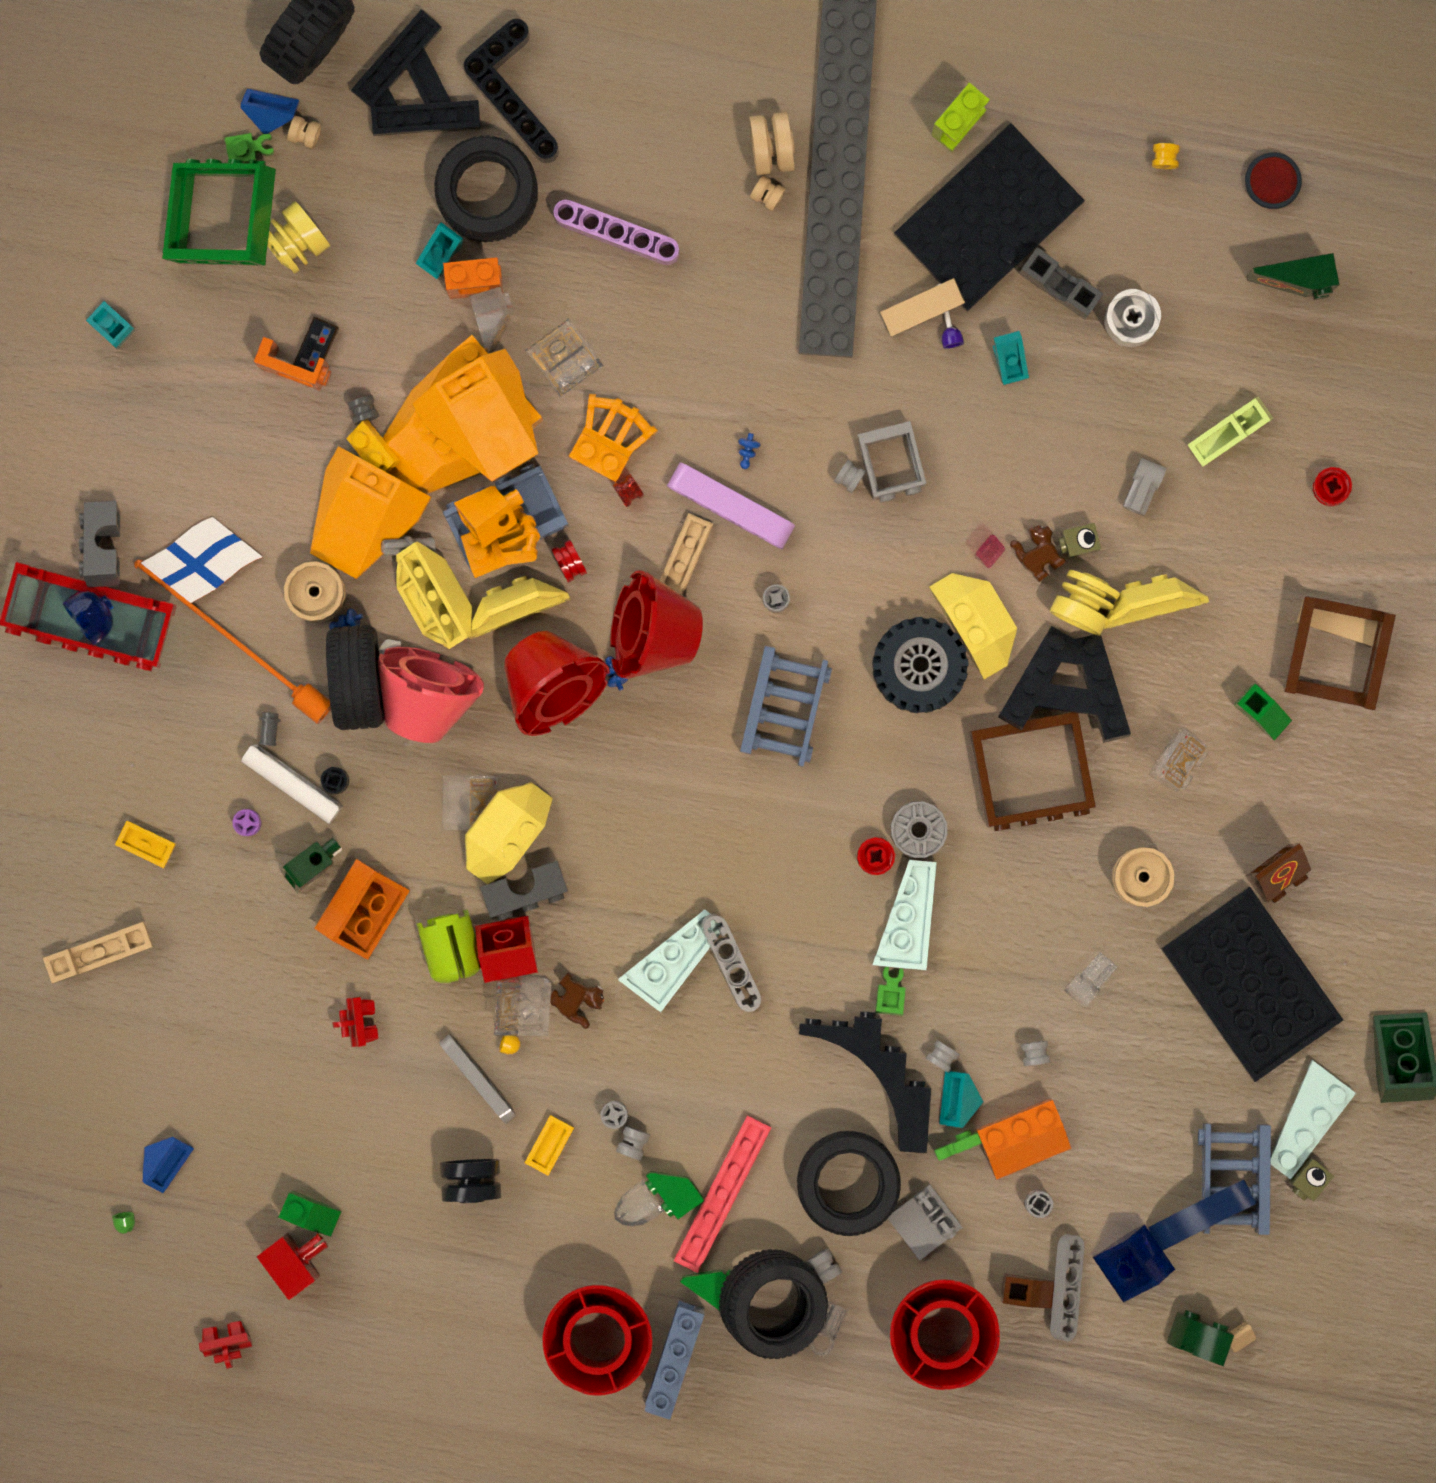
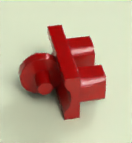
(354, 1022)
(214, 1345)

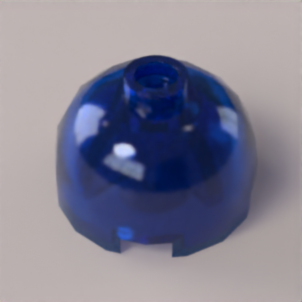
(91, 614)

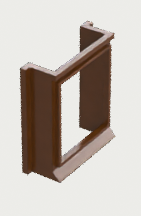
(1369, 696)

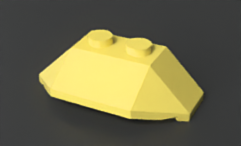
(433, 595)
(1153, 600)
(514, 603)
(978, 619)
(505, 830)

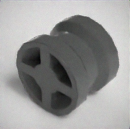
(363, 409)

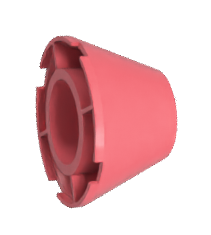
(423, 693)

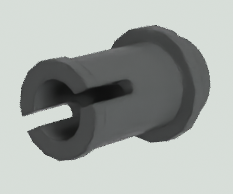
(268, 728)

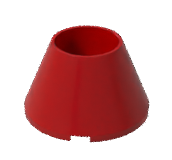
(653, 628)
(551, 681)
(949, 1370)
(589, 1375)

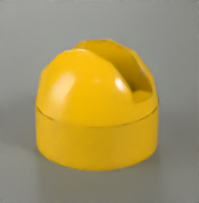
(509, 1045)

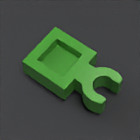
(244, 148)
(890, 996)
(963, 1141)

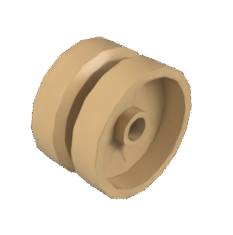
(772, 143)
(330, 597)
(1156, 867)

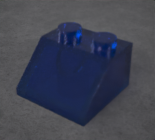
(1134, 1263)

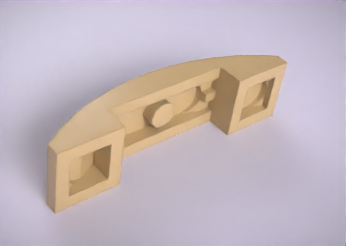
(98, 952)

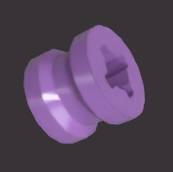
(242, 821)

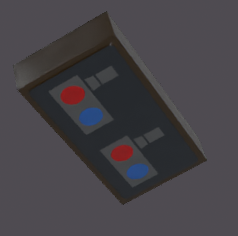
(316, 344)

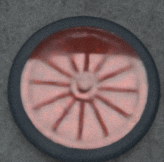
(1273, 180)

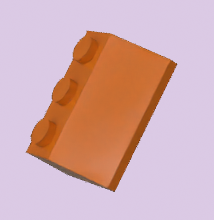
(361, 909)
(1023, 1138)

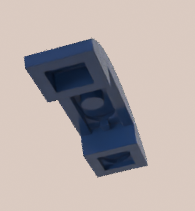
(1202, 1215)

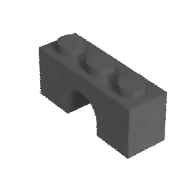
(1060, 285)
(99, 522)
(548, 885)

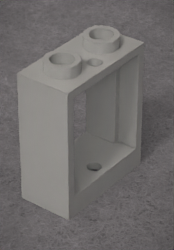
(885, 434)

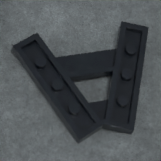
(409, 54)
(1098, 699)

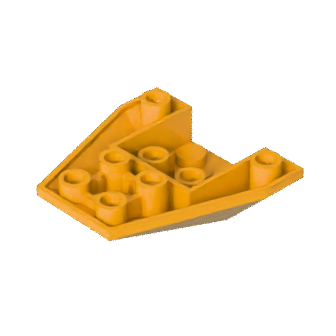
(482, 415)
(360, 511)

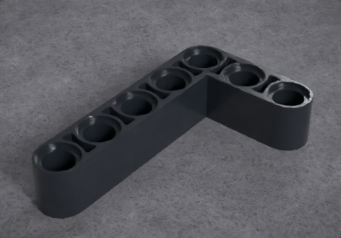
(506, 94)

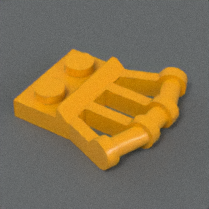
(602, 453)
(504, 549)

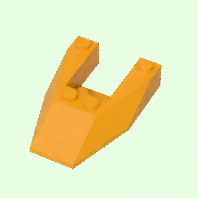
(423, 457)

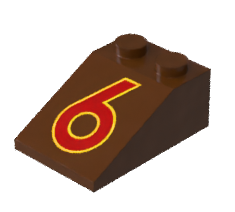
(1279, 872)

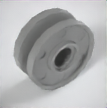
(919, 846)

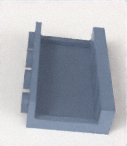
(537, 498)
(674, 1359)

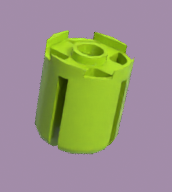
(450, 947)

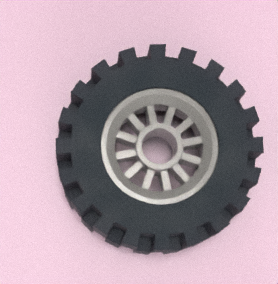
(892, 681)

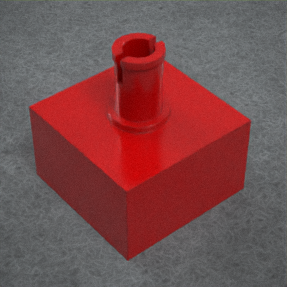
(506, 949)
(290, 1264)

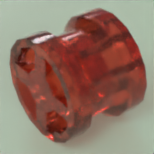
(628, 490)

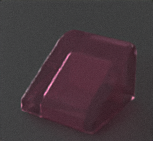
(989, 551)

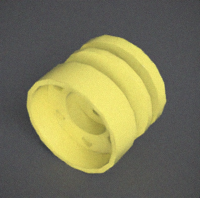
(295, 237)
(1084, 602)

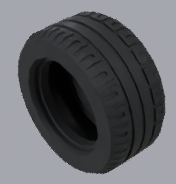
(480, 150)
(354, 677)
(856, 1222)
(798, 1329)

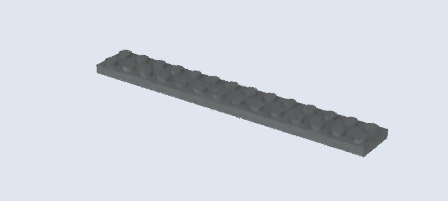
(837, 178)

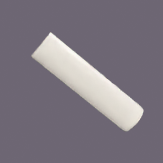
(292, 783)

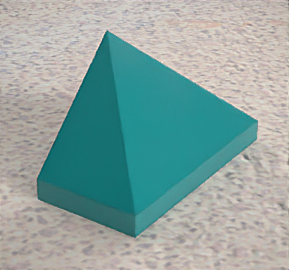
(959, 1099)

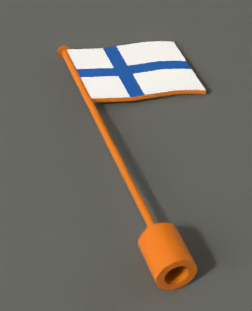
(200, 565)

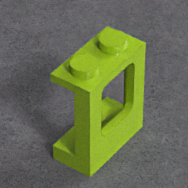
(960, 117)

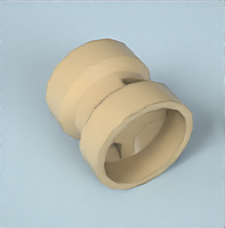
(304, 132)
(773, 196)

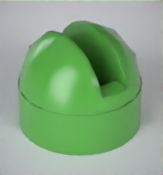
(124, 1222)

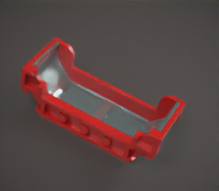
(36, 608)

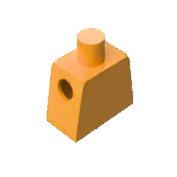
(488, 513)

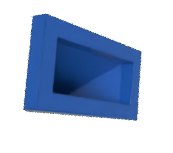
(268, 110)
(163, 1162)

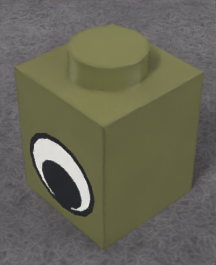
(1079, 541)
(1310, 1180)

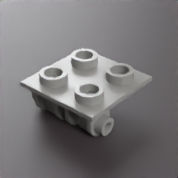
(924, 1222)

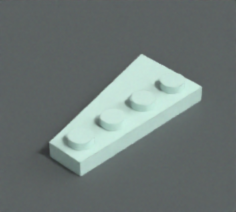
(909, 924)
(668, 966)
(1313, 1112)

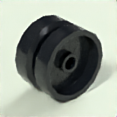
(471, 1183)

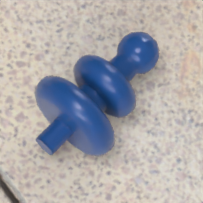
(747, 452)
(350, 619)
(615, 680)

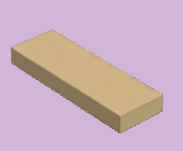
(922, 307)
(686, 553)
(1343, 626)

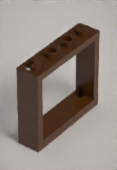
(1051, 813)

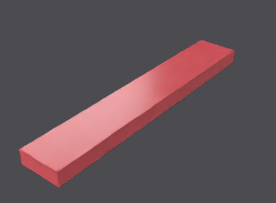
(722, 1194)

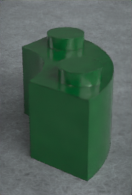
(1200, 1338)

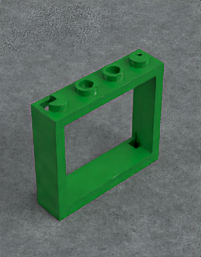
(180, 209)

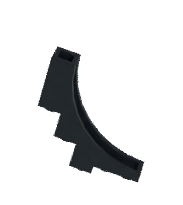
(909, 1101)

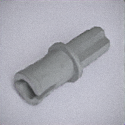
(395, 546)

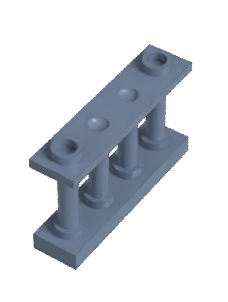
(766, 688)
(1258, 1165)

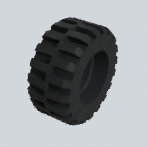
(305, 36)

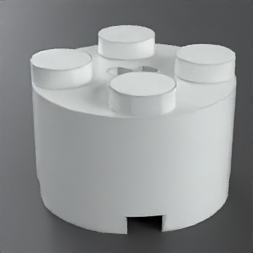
(1139, 304)

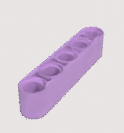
(607, 222)
(731, 505)

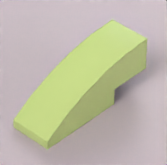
(1230, 431)

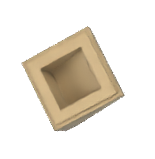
(1243, 1336)

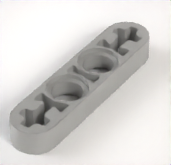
(733, 961)
(477, 1078)
(1063, 1287)

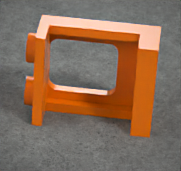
(472, 277)
(266, 361)

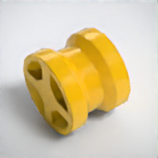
(1165, 156)

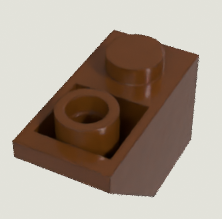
(1027, 1291)

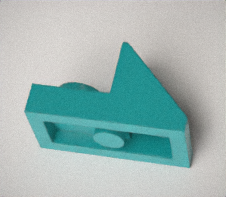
(439, 250)
(110, 325)
(1010, 357)

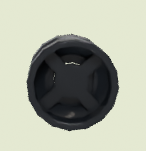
(335, 780)

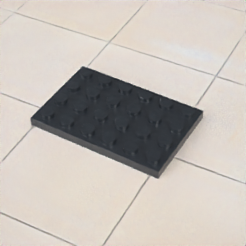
(989, 216)
(1252, 984)

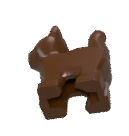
(1044, 552)
(575, 995)

